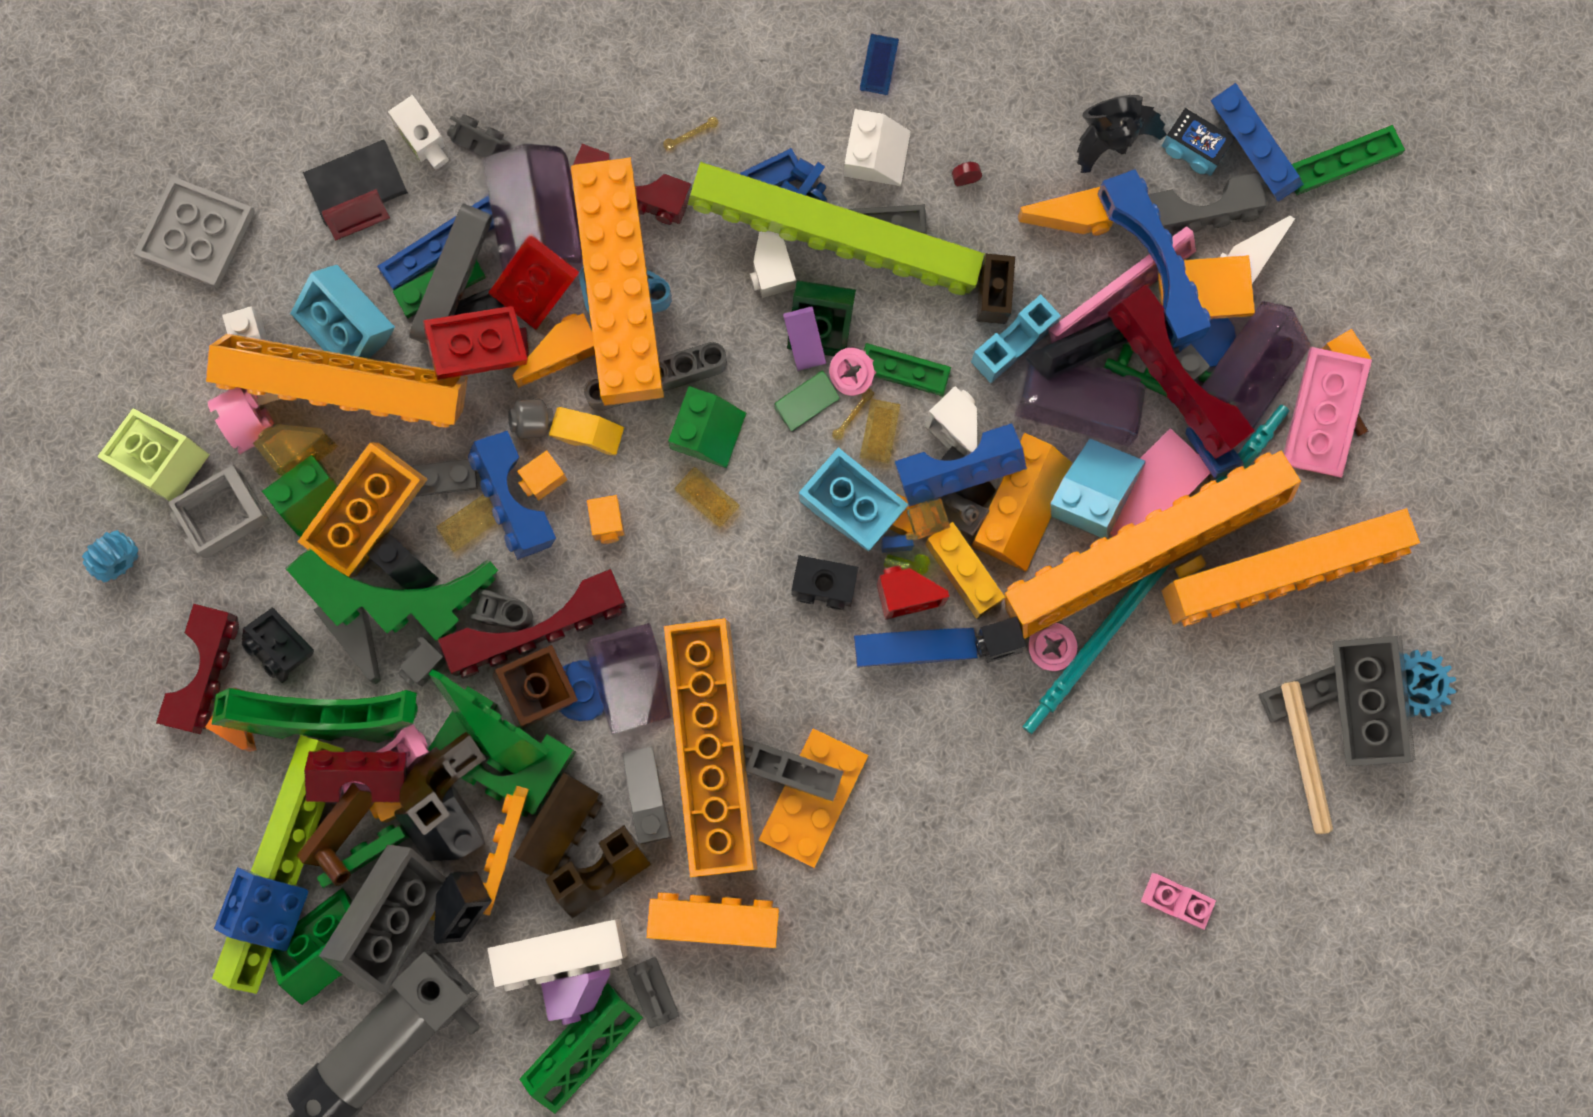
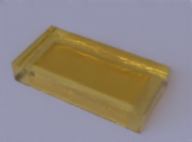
(880, 431)
(467, 523)

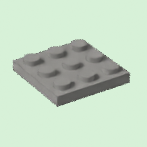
(194, 232)

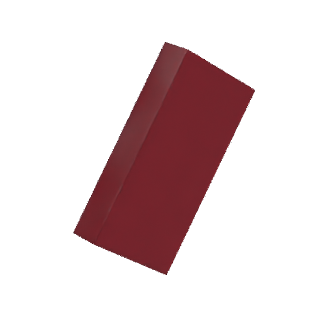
(355, 214)

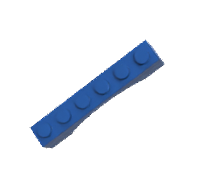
(1129, 205)

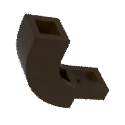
(433, 776)

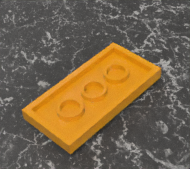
(804, 821)

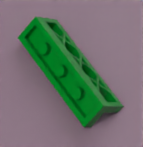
(575, 1046)

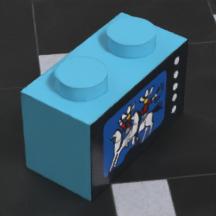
(1197, 142)

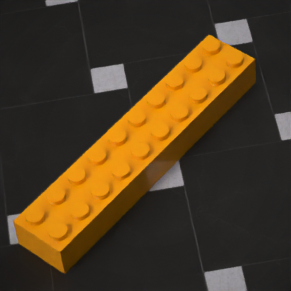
(1152, 543)

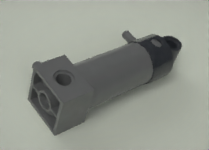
(385, 1039)

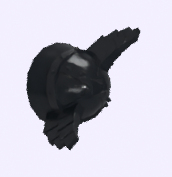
(1116, 126)

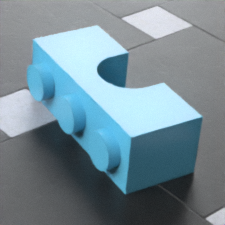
(1006, 348)

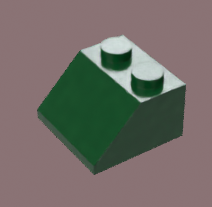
(832, 312)

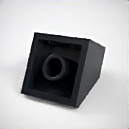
(452, 837)

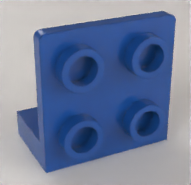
(261, 910)

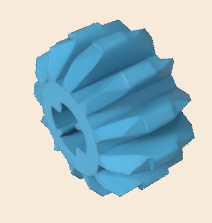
(110, 556)

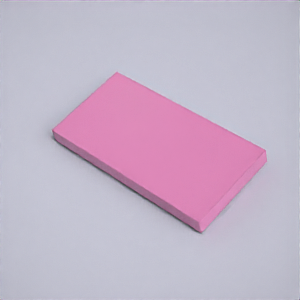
(1326, 411)
(1168, 474)

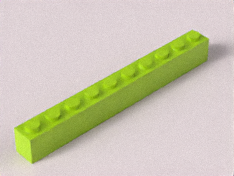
(835, 229)

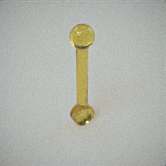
(669, 144)
(839, 432)

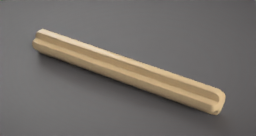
(1307, 757)

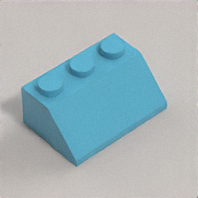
(340, 315)

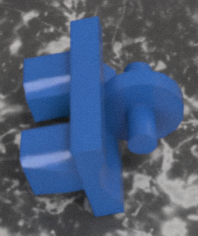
(808, 175)

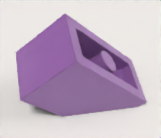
(574, 995)

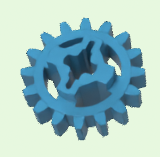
(1428, 693)

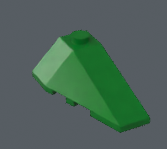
(496, 738)

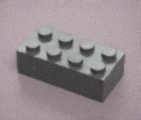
(1373, 701)
(384, 919)

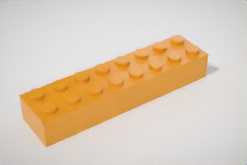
(617, 282)
(335, 379)
(1297, 564)
(710, 748)

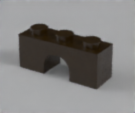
(582, 887)

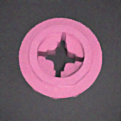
(840, 366)
(1067, 648)

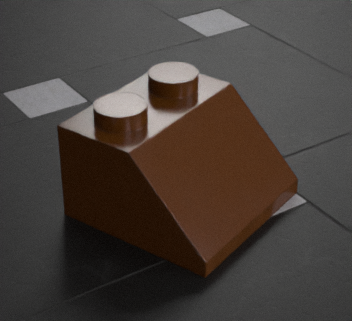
(534, 687)

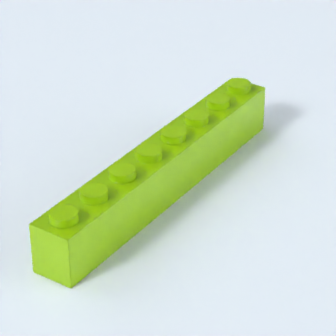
(288, 830)

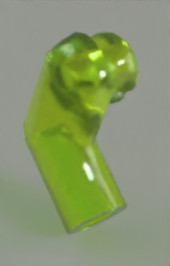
(919, 565)

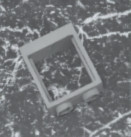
(228, 477)

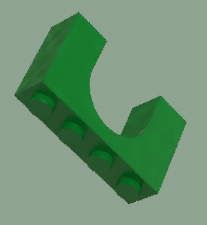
(538, 777)

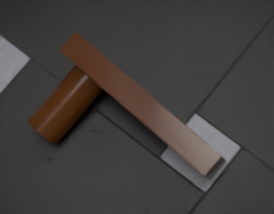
(334, 830)

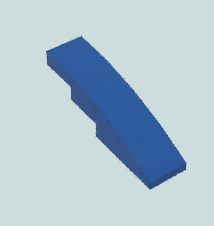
(915, 647)

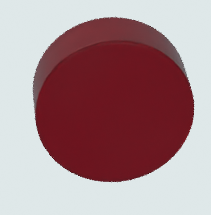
(966, 173)

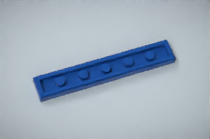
(423, 253)

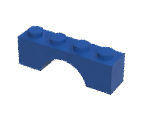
(1257, 142)
(930, 478)
(525, 529)

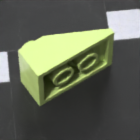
(153, 455)

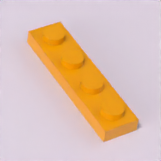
(504, 837)

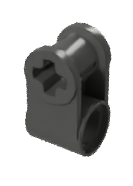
(496, 610)

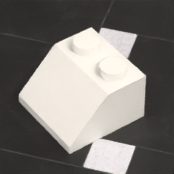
(876, 148)
(955, 421)

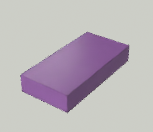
(804, 338)

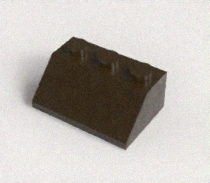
(559, 825)

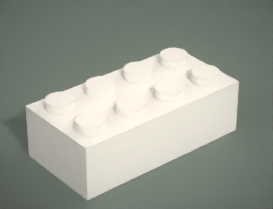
(556, 953)

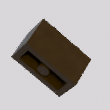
(995, 288)

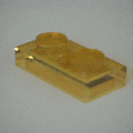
(707, 497)

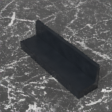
(1076, 349)

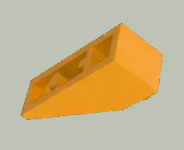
(1073, 213)
(561, 347)

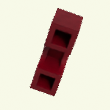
(329, 771)

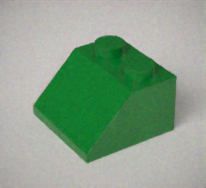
(706, 427)
(301, 493)

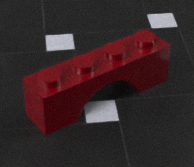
(664, 198)
(189, 706)

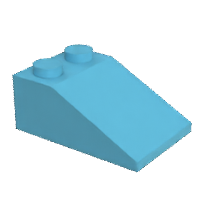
(1096, 488)
(852, 500)

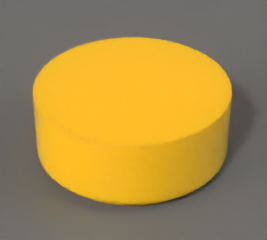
(1190, 566)

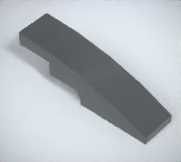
(791, 770)

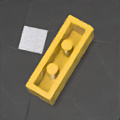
(964, 570)

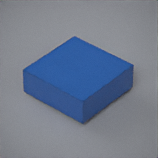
(896, 544)

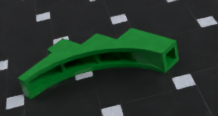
(431, 606)
(325, 719)

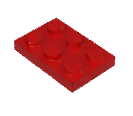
(533, 281)
(475, 342)

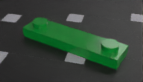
(1348, 158)

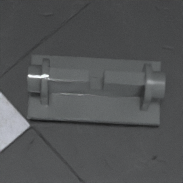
(467, 131)
(963, 512)
(653, 992)

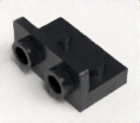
(275, 644)

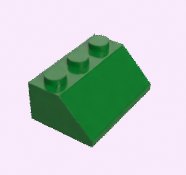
(299, 967)

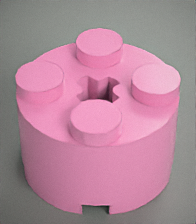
(240, 417)

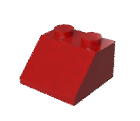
(908, 592)

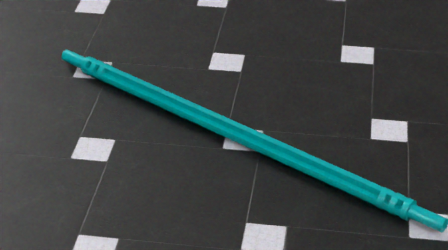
(1063, 685)

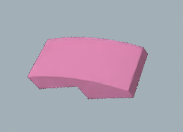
(1178, 901)

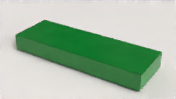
(908, 370)

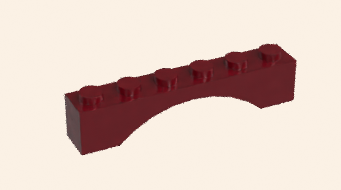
(1143, 325)
(472, 648)

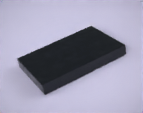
(354, 176)

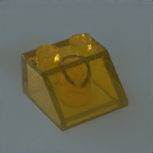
(289, 445)

